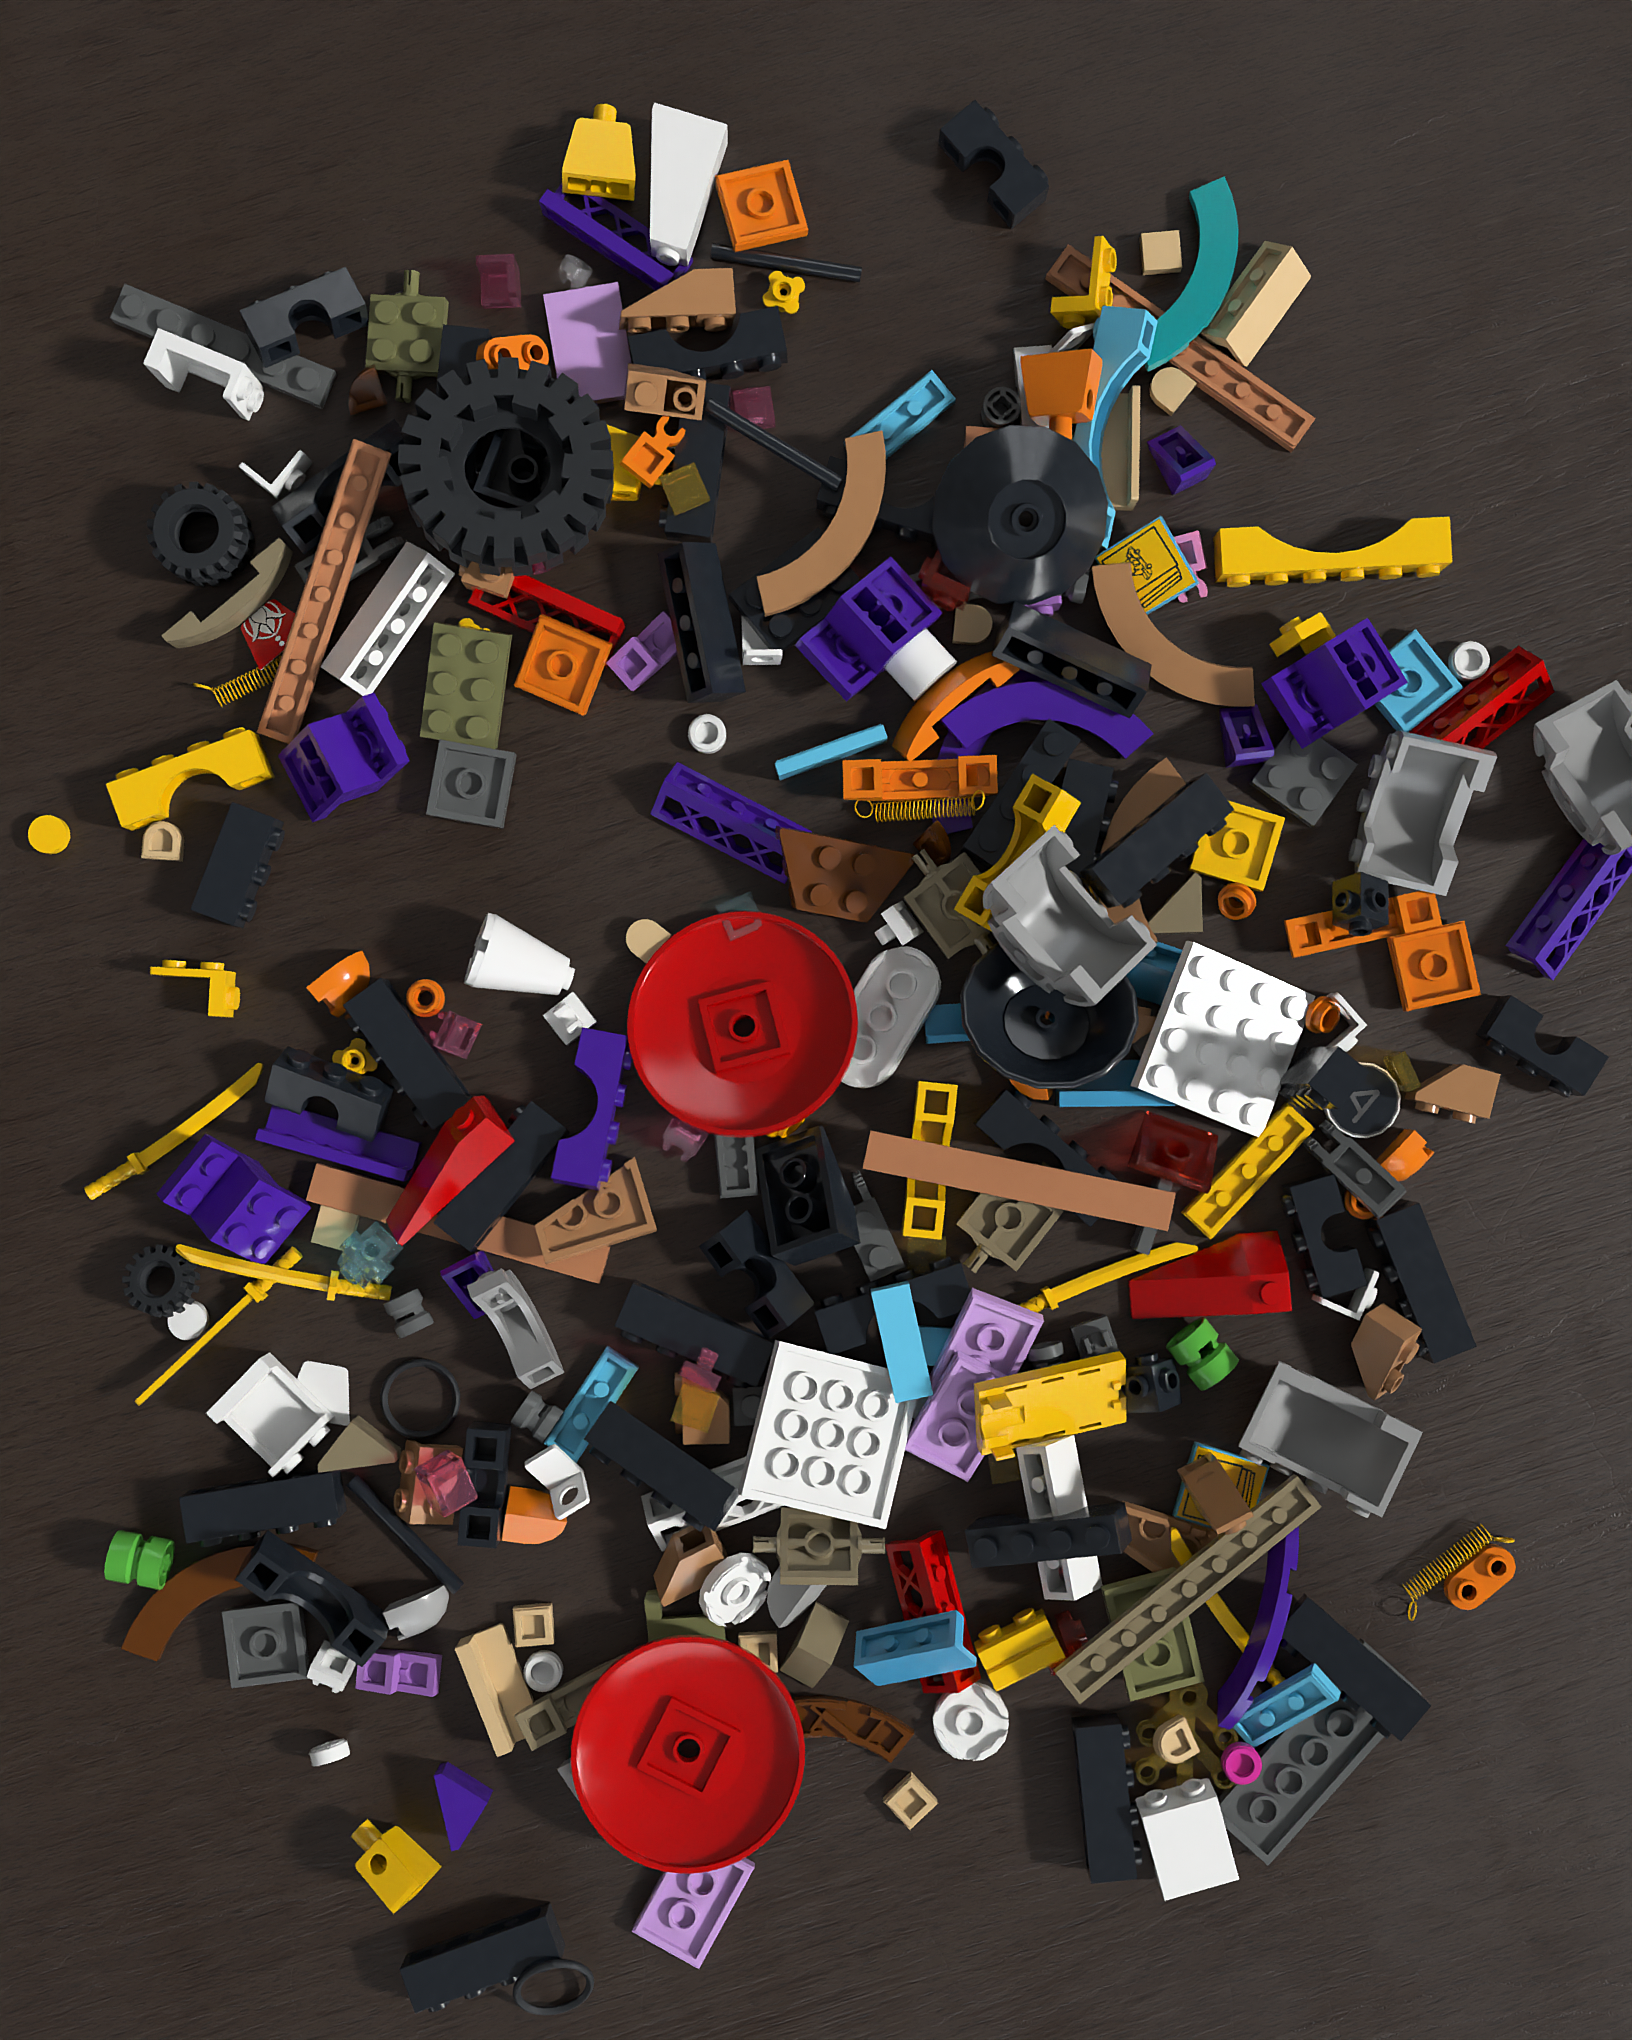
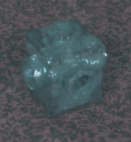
(368, 1256)

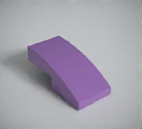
(645, 653)
(400, 1671)

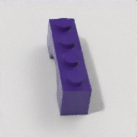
(582, 1158)

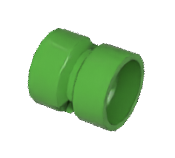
(1210, 1364)
(137, 1559)

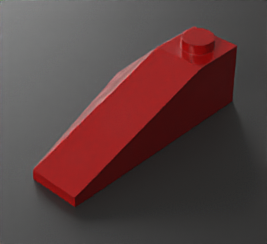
(455, 1158)
(1225, 1279)

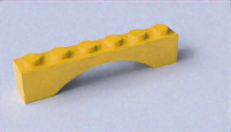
(1253, 554)

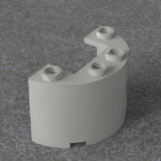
(1591, 765)
(1417, 809)
(1056, 926)
(1329, 1439)

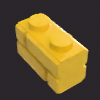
(1018, 1648)

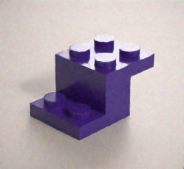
(868, 628)
(1334, 683)
(343, 757)
(233, 1200)

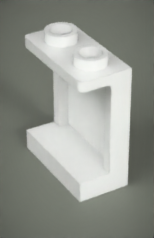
(173, 357)
(273, 1414)
(1187, 1838)

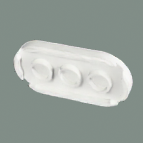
(891, 1009)

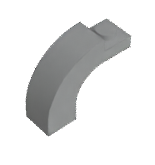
(519, 1326)

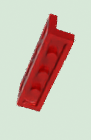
(556, 600)
(1482, 698)
(937, 1585)

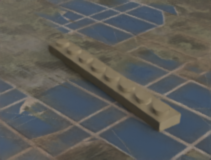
(1186, 1590)

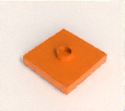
(761, 205)
(563, 664)
(1433, 966)

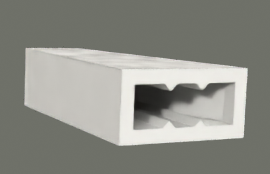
(683, 173)

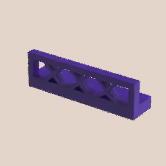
(608, 242)
(731, 813)
(1565, 899)
(318, 1137)

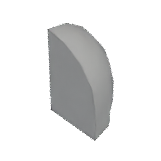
(789, 1602)
(417, 1611)

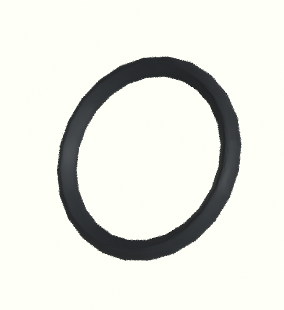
(455, 1398)
(550, 1964)

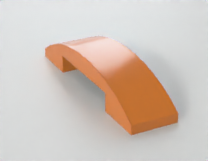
(916, 729)
(919, 778)
(1406, 914)

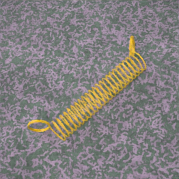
(208, 688)
(925, 810)
(1507, 1540)

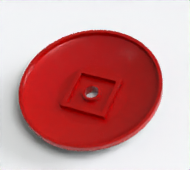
(705, 984)
(675, 1808)

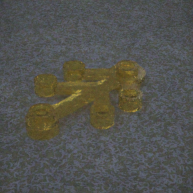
(1188, 1710)

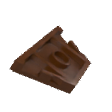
(839, 874)

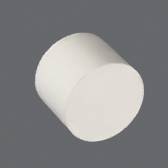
(920, 664)

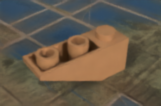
(693, 300)
(1215, 1495)

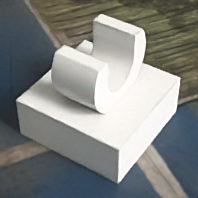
(899, 924)
(569, 1018)
(331, 1668)

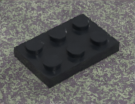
(786, 627)

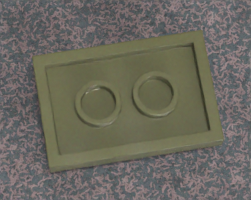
(465, 685)
(1168, 1662)

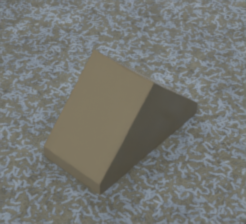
(1181, 910)
(359, 1447)
(815, 1645)

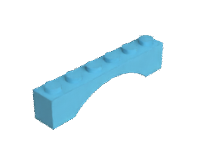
(1125, 344)

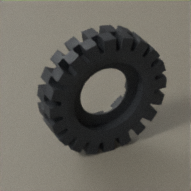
(495, 400)

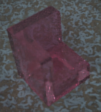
(499, 281)
(446, 1483)

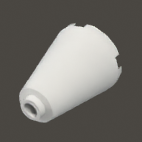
(516, 961)

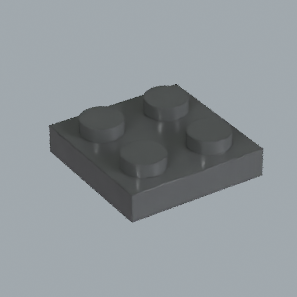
(1303, 778)
(471, 784)
(266, 1643)

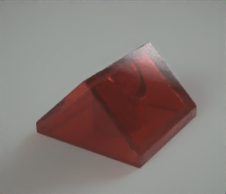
(1175, 1152)

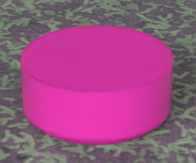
(1241, 1763)

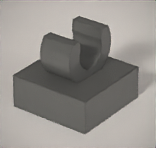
(1094, 1337)

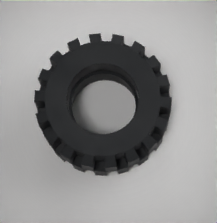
(175, 517)

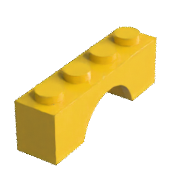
(146, 794)
(1035, 813)
(931, 1123)

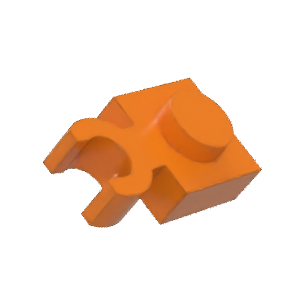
(650, 455)

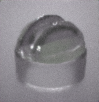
(574, 270)

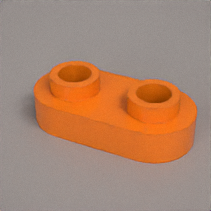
(515, 347)
(1479, 1575)

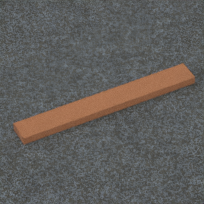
(1200, 361)
(324, 591)
(1019, 1180)
(508, 1239)

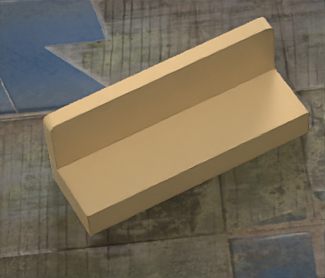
(1257, 301)
(1122, 451)
(495, 1684)

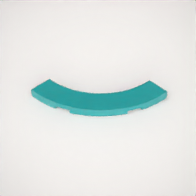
(1211, 276)

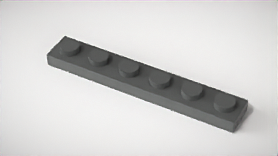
(293, 376)

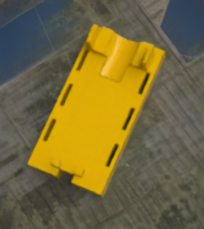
(1049, 1403)

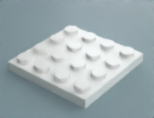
(1222, 1039)
(827, 1436)

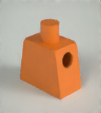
(1061, 388)

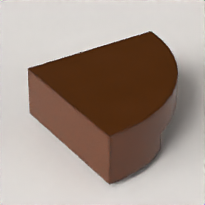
(366, 391)
(935, 843)

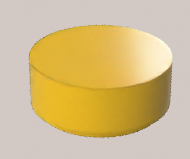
(49, 834)

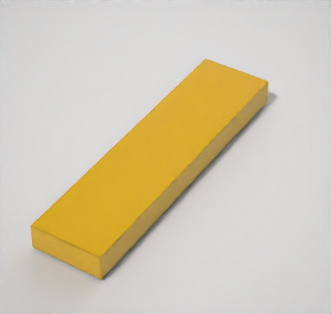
(1248, 1170)

